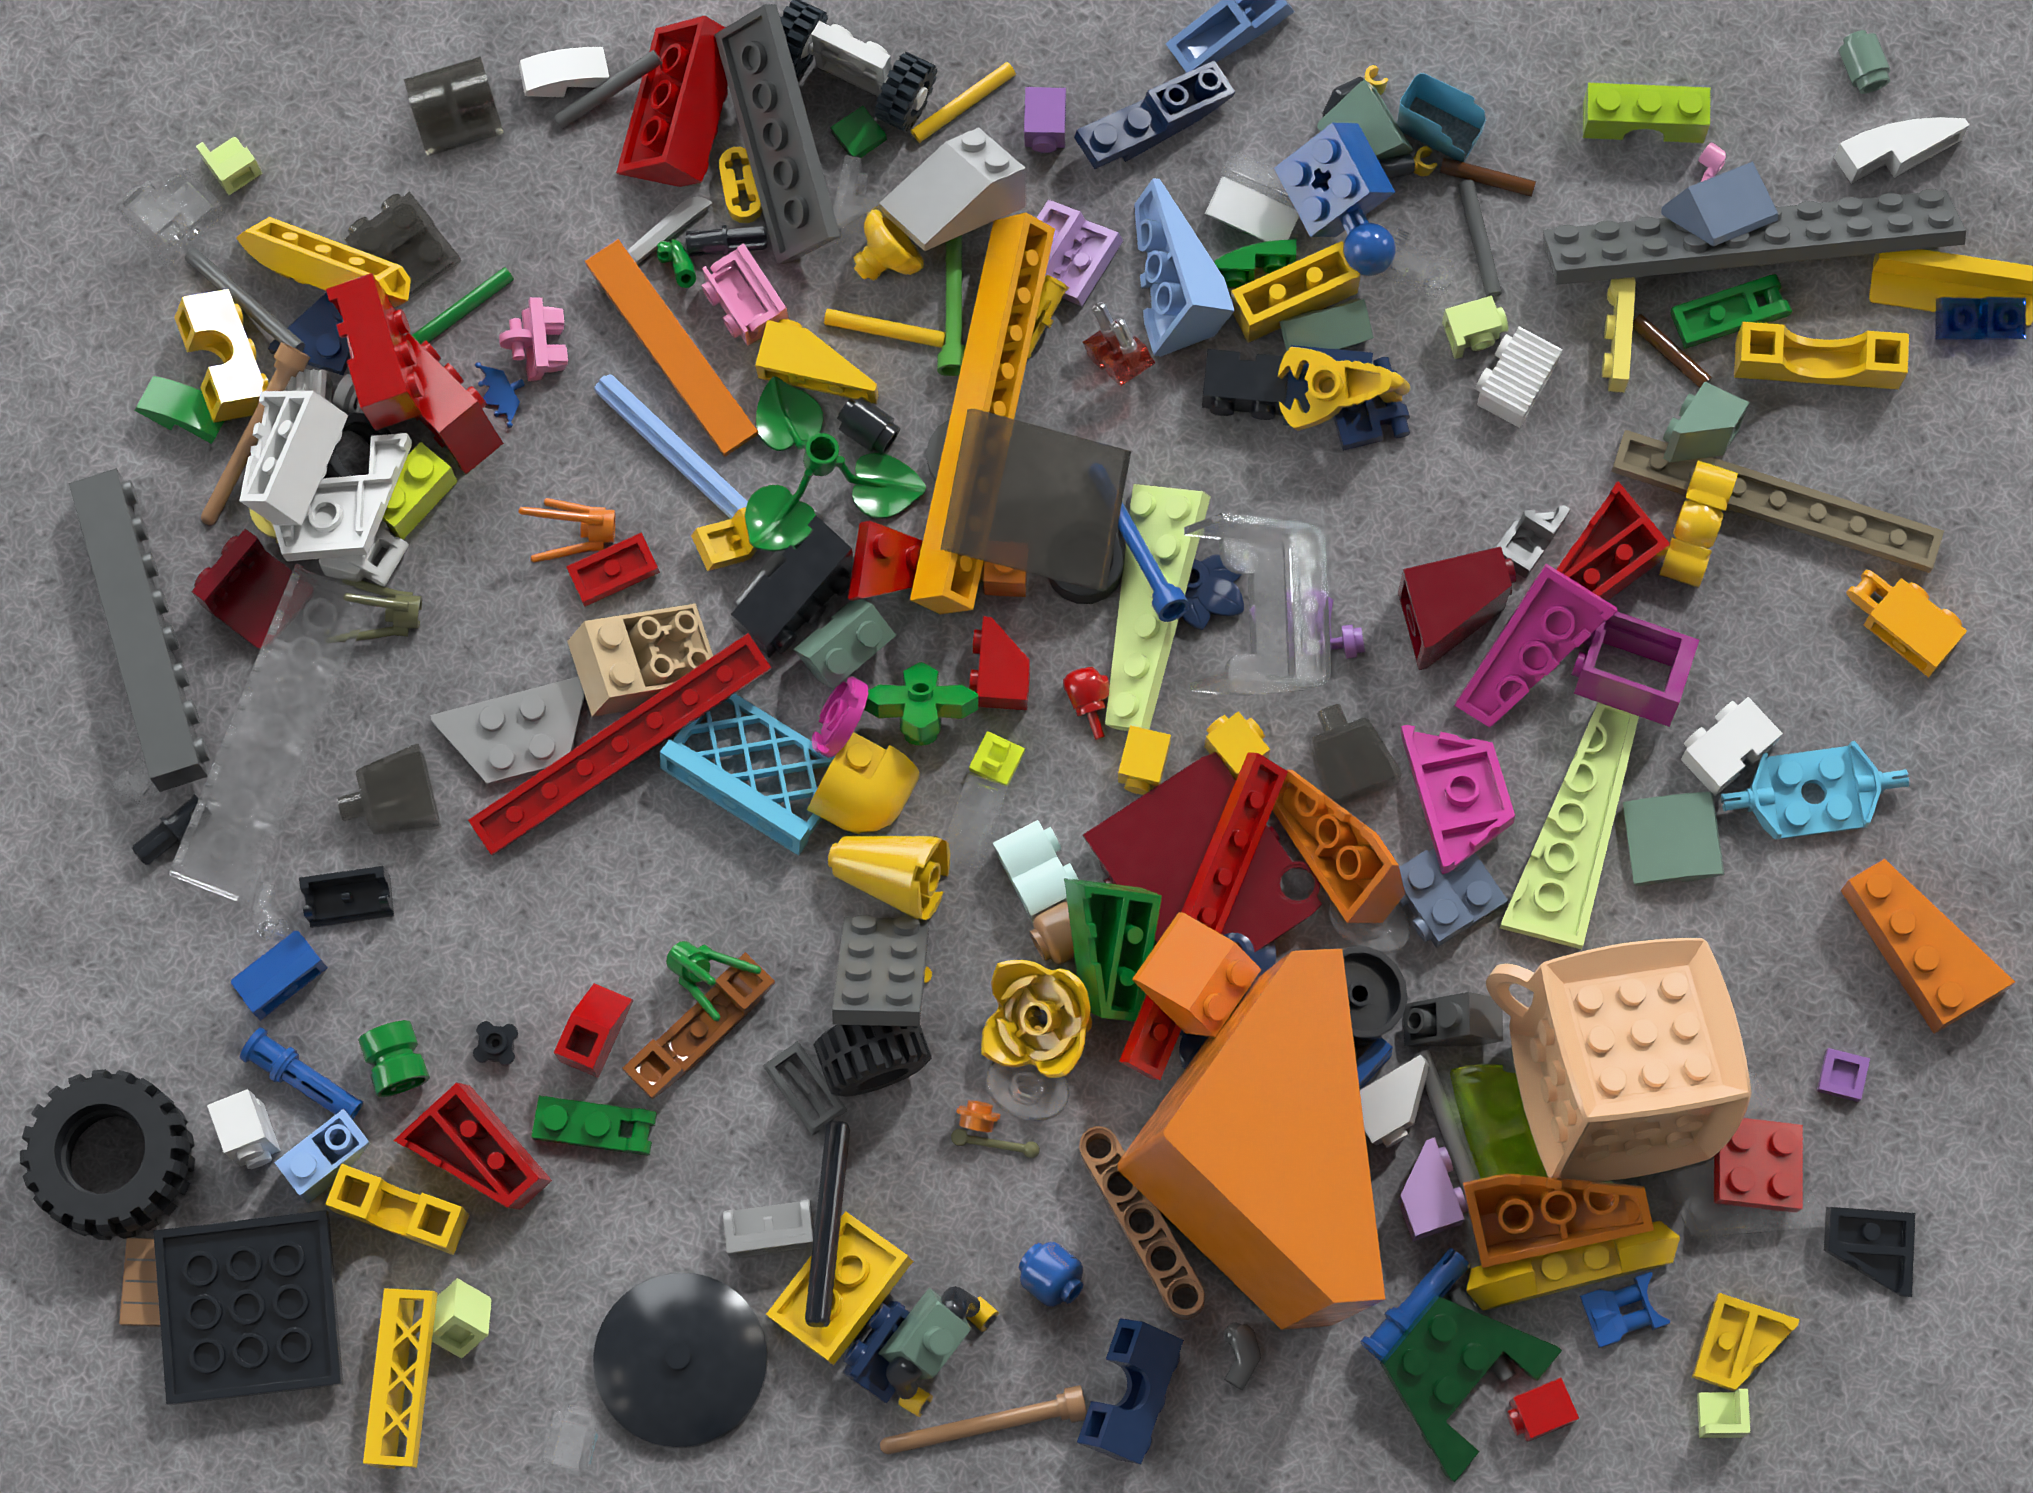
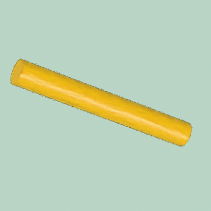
(963, 102)
(885, 328)

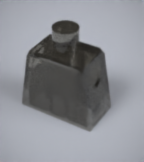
(1351, 758)
(394, 794)

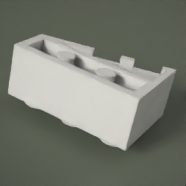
(290, 454)

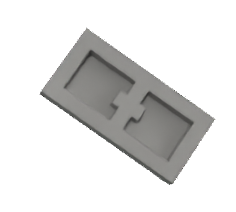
(768, 1229)

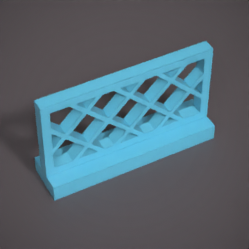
(729, 790)

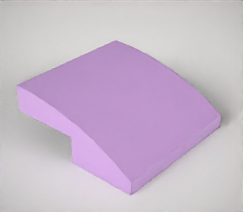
(1078, 250)

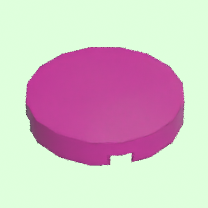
(840, 716)

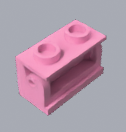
(743, 295)

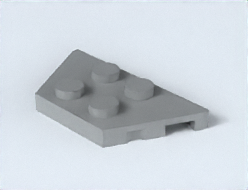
(517, 731)

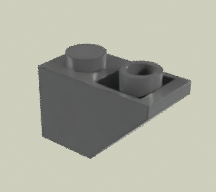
(1453, 1021)

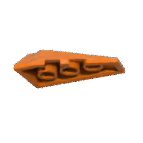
(1539, 1215)

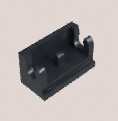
(347, 896)

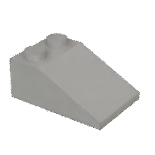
(957, 190)

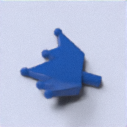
(500, 392)

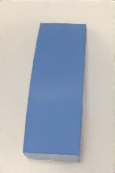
(1225, 30)

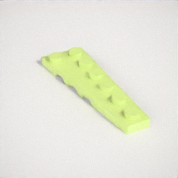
(1140, 636)
(1568, 858)

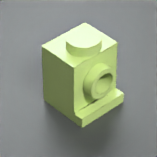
(1474, 325)

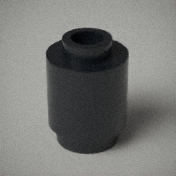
(868, 425)

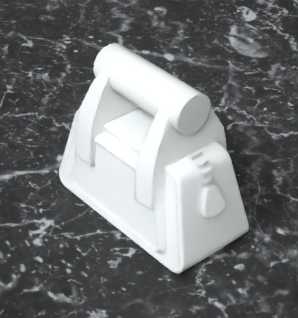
(361, 566)

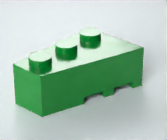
(1111, 940)

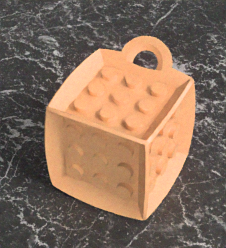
(1626, 1058)

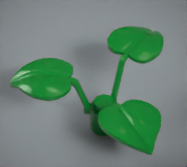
(794, 417)

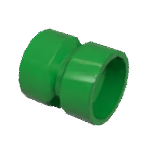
(391, 1051)

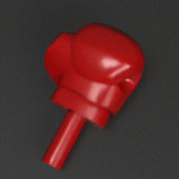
(1086, 693)

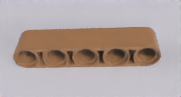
(1145, 1244)

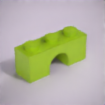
(1675, 111)

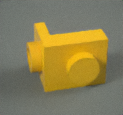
(724, 542)

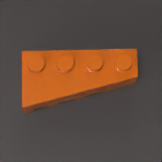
(1925, 949)

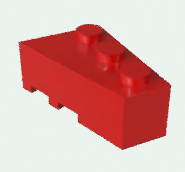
(378, 351)
(451, 410)

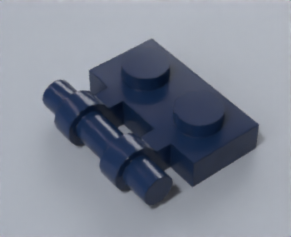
(1362, 422)

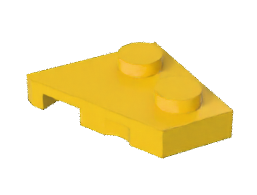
(1738, 1340)

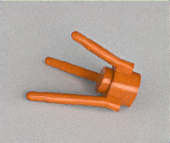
(596, 525)

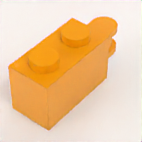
(1908, 621)

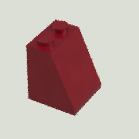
(1453, 599)

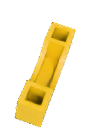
(1860, 361)

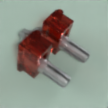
(1116, 348)

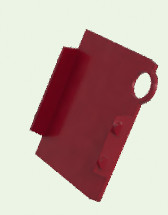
(1163, 841)

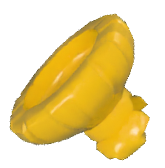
(886, 249)

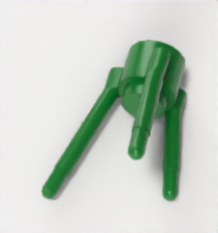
(694, 966)

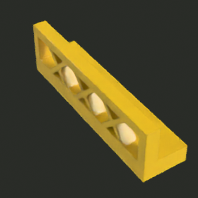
(392, 1375)

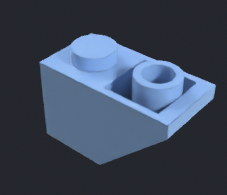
(317, 1159)

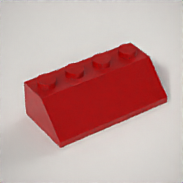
(677, 106)

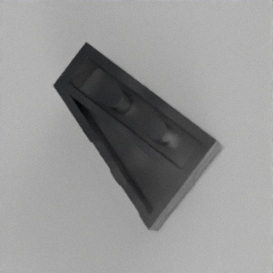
(796, 590)

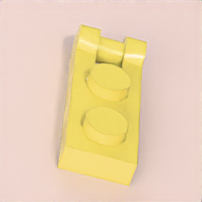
(1619, 330)

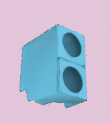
(1445, 98)

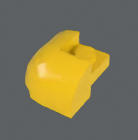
(864, 786)

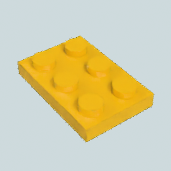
(863, 1278)

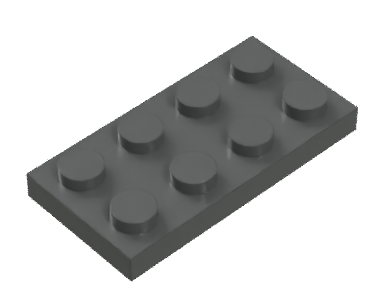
(881, 971)

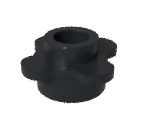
(489, 1033)

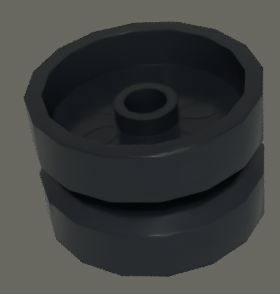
(1374, 993)

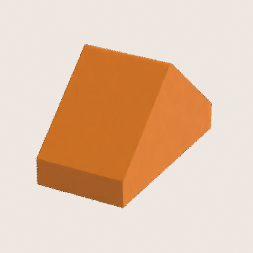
(1269, 1149)

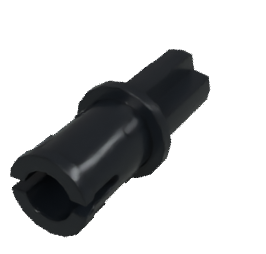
(725, 240)
(165, 834)

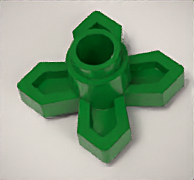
(921, 703)

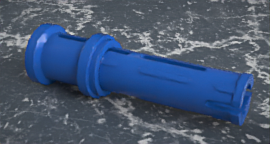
(285, 1066)
(1399, 1319)

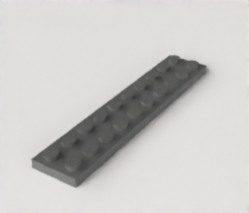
(1799, 234)

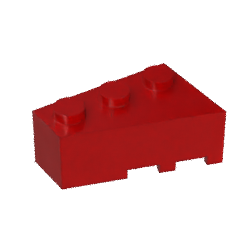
(1615, 547)
(476, 1147)

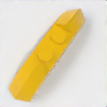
(319, 260)
(1571, 1268)

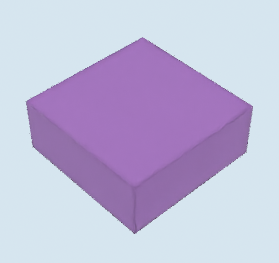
(1843, 1074)

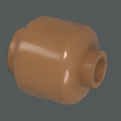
(1053, 934)

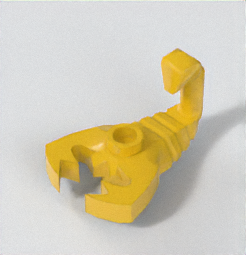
(1336, 385)

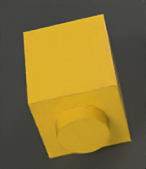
(1143, 759)

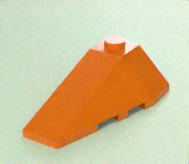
(1340, 851)

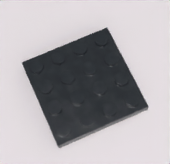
(247, 1307)

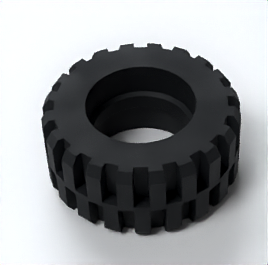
(64, 1121)

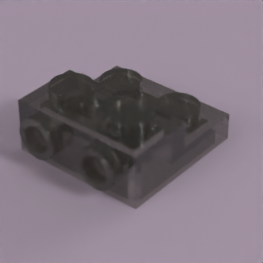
(407, 238)

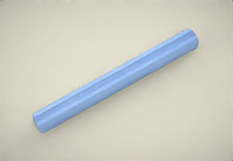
(670, 445)

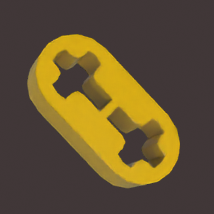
(732, 186)

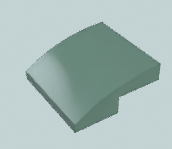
(1673, 838)

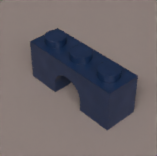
(1148, 1362)

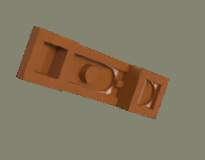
(696, 1033)

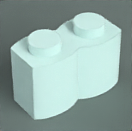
(1034, 867)

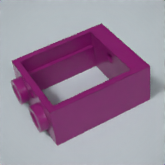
(1646, 641)

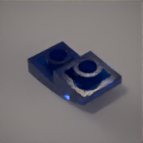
(1980, 318)

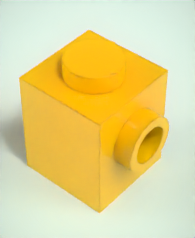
(1234, 739)

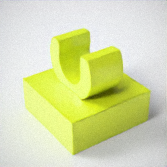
(996, 759)

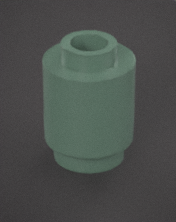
(1865, 61)

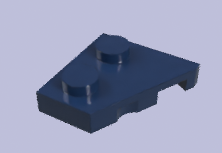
(321, 337)

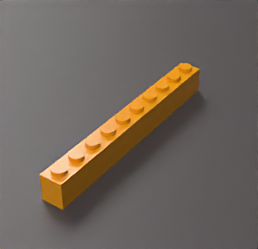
(987, 382)

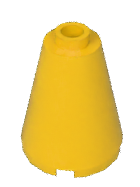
(894, 869)

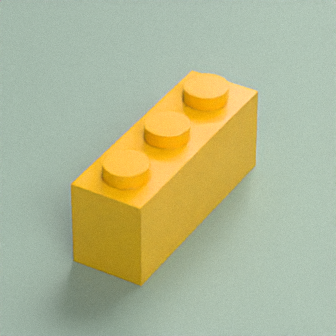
(1293, 290)

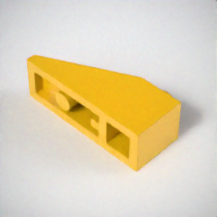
(809, 363)

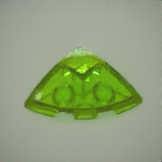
(1495, 1121)

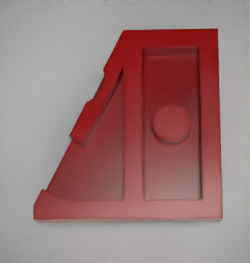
(883, 561)

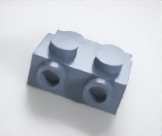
(1448, 901)

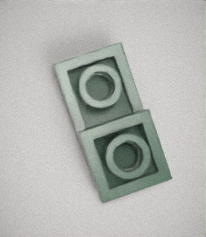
(1330, 327)

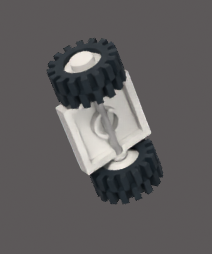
(865, 65)

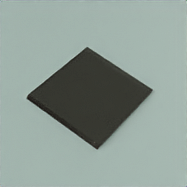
(1036, 500)

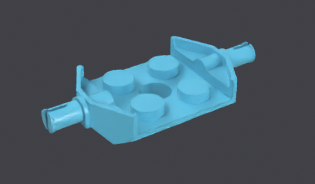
(1844, 774)

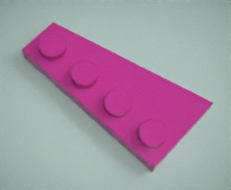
(1540, 633)

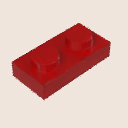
(613, 569)

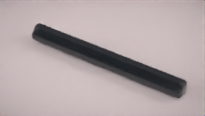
(827, 1224)

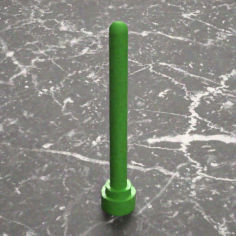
(952, 353)

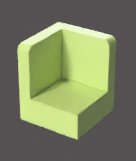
(230, 164)
(461, 1318)
(1723, 1414)

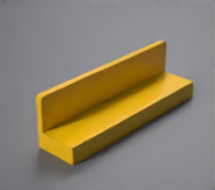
(1921, 276)

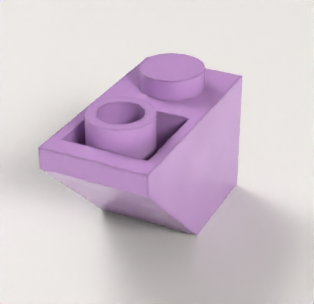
(1428, 1196)

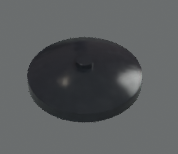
(680, 1360)

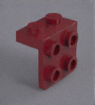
(243, 587)

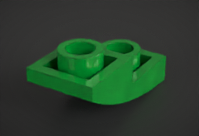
(1240, 265)
(178, 404)

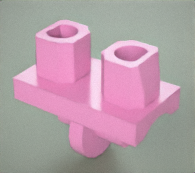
(536, 323)

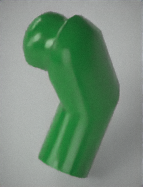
(682, 264)

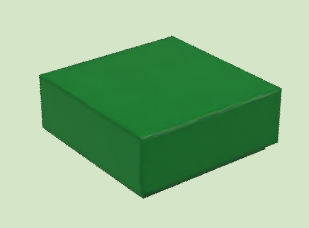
(858, 133)

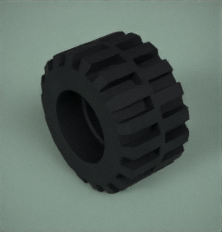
(870, 1056)

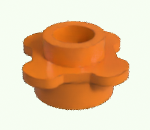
(977, 1116)

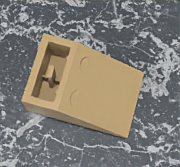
(636, 655)

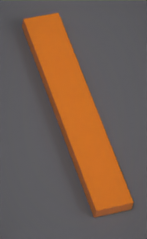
(671, 348)

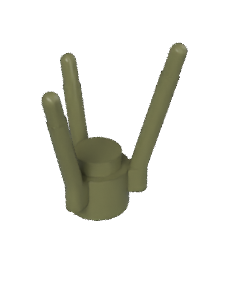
(400, 606)

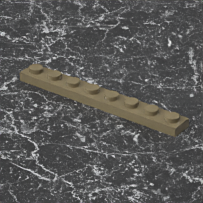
(1789, 505)

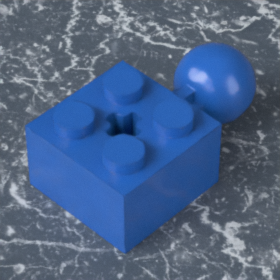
(1334, 186)

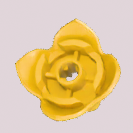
(1014, 1031)

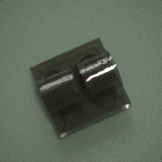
(453, 106)

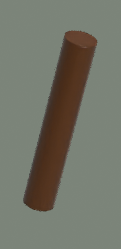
(1487, 176)
(1670, 351)

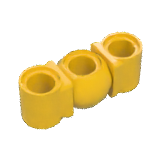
(1698, 523)

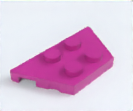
(1459, 792)

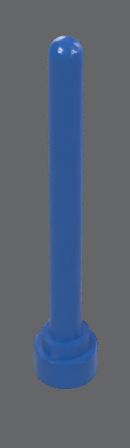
(1167, 600)

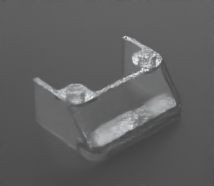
(1285, 604)

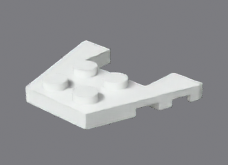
(347, 508)

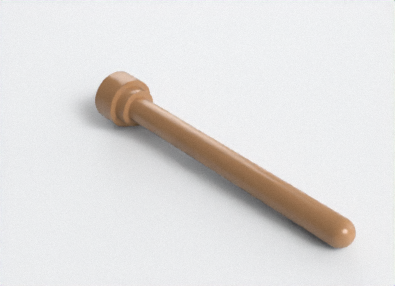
(288, 365)
(1067, 1405)

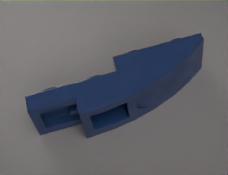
(1156, 117)

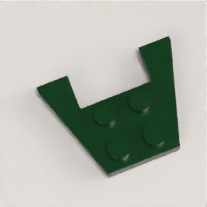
(1444, 1360)

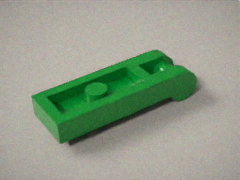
(1727, 310)
(592, 1125)

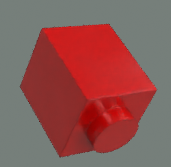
(1542, 1410)

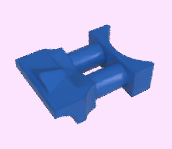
(1604, 1312)

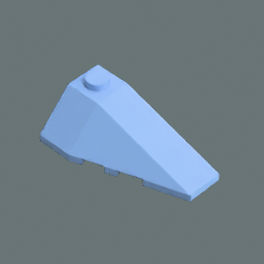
(1184, 283)

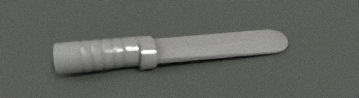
(665, 230)

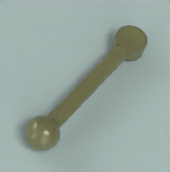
(960, 1138)

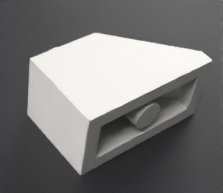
(1393, 1102)

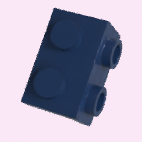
(862, 1359)

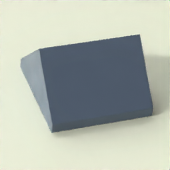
(1723, 206)

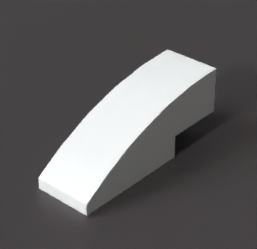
(1898, 145)

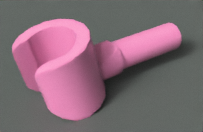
(1714, 159)

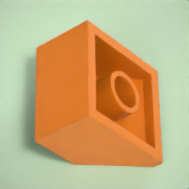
(1196, 976)

